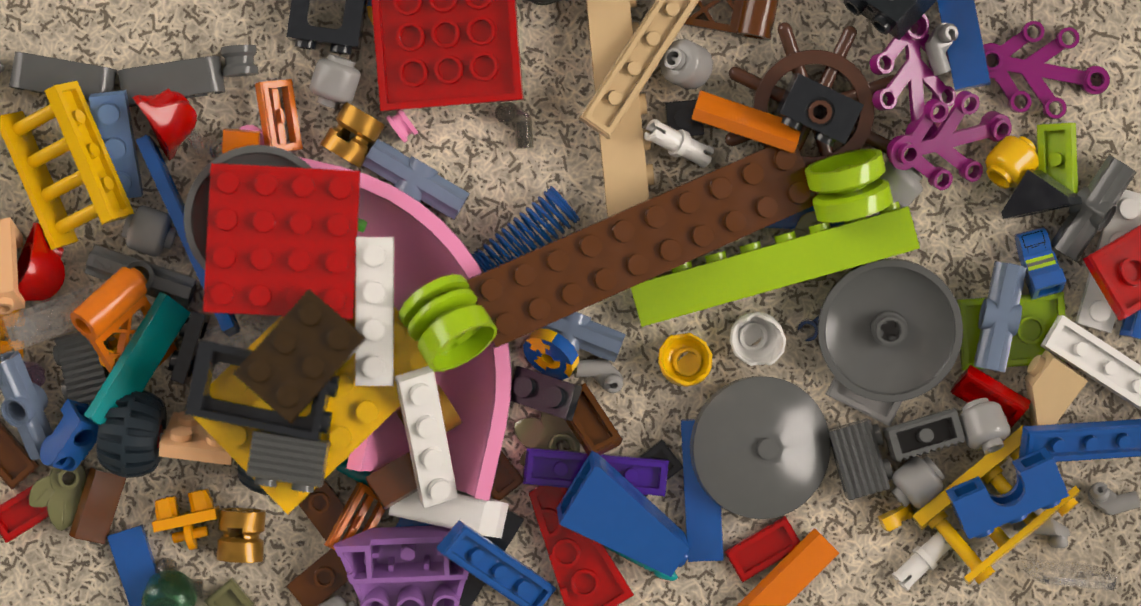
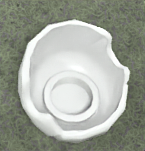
(750, 329)

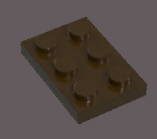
(299, 356)

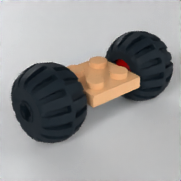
(138, 438)

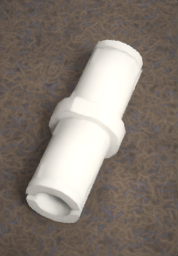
(678, 143)
(921, 561)

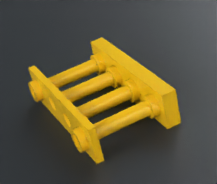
(88, 152)
(990, 471)

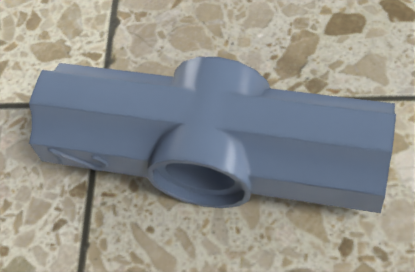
(415, 179)
(1000, 316)
(589, 335)
(23, 403)

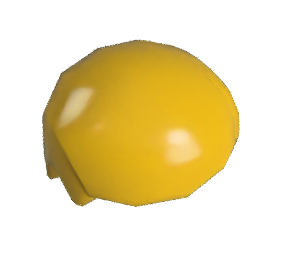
(692, 367)

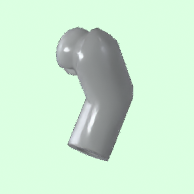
(937, 46)
(602, 372)
(1111, 503)
(1056, 530)

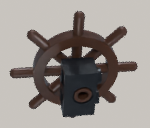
(813, 104)

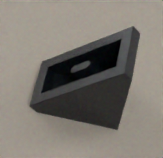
(1037, 195)

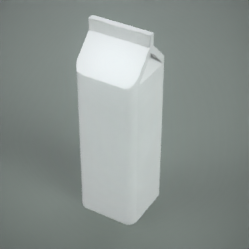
(481, 515)

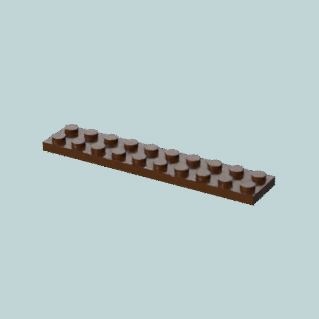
(642, 242)

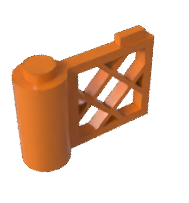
(109, 309)

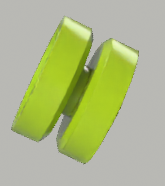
(849, 185)

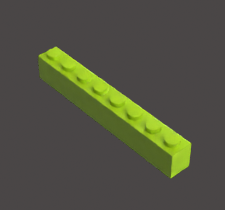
(776, 264)

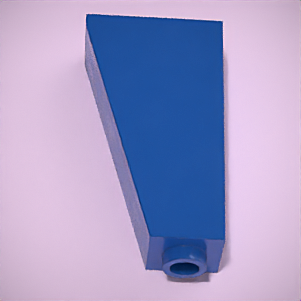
(620, 517)

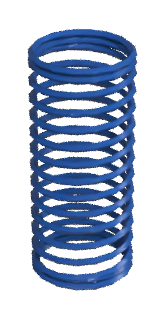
(552, 196)

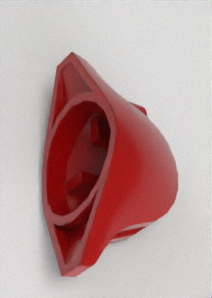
(169, 117)
(39, 267)

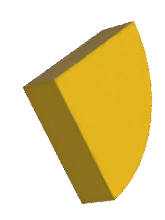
(894, 518)

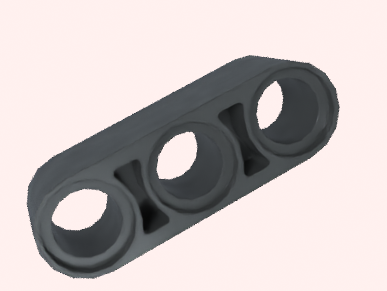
(42, 72)
(189, 77)

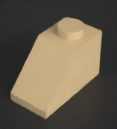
(1051, 388)

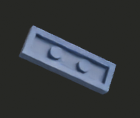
(115, 125)

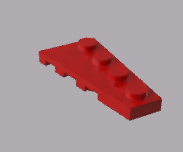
(580, 564)

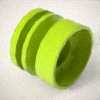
(447, 322)

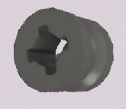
(239, 60)

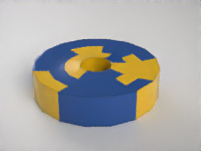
(551, 353)

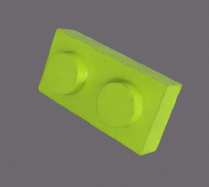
(1058, 153)

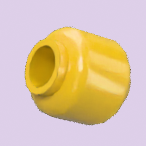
(1010, 161)

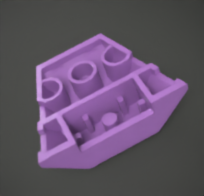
(401, 567)

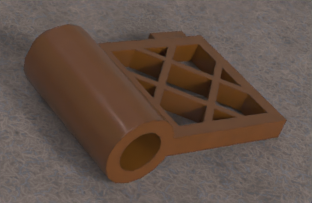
(748, 19)

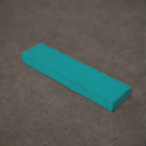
(140, 355)

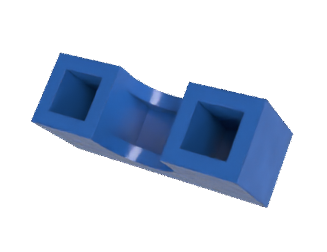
(1036, 487)

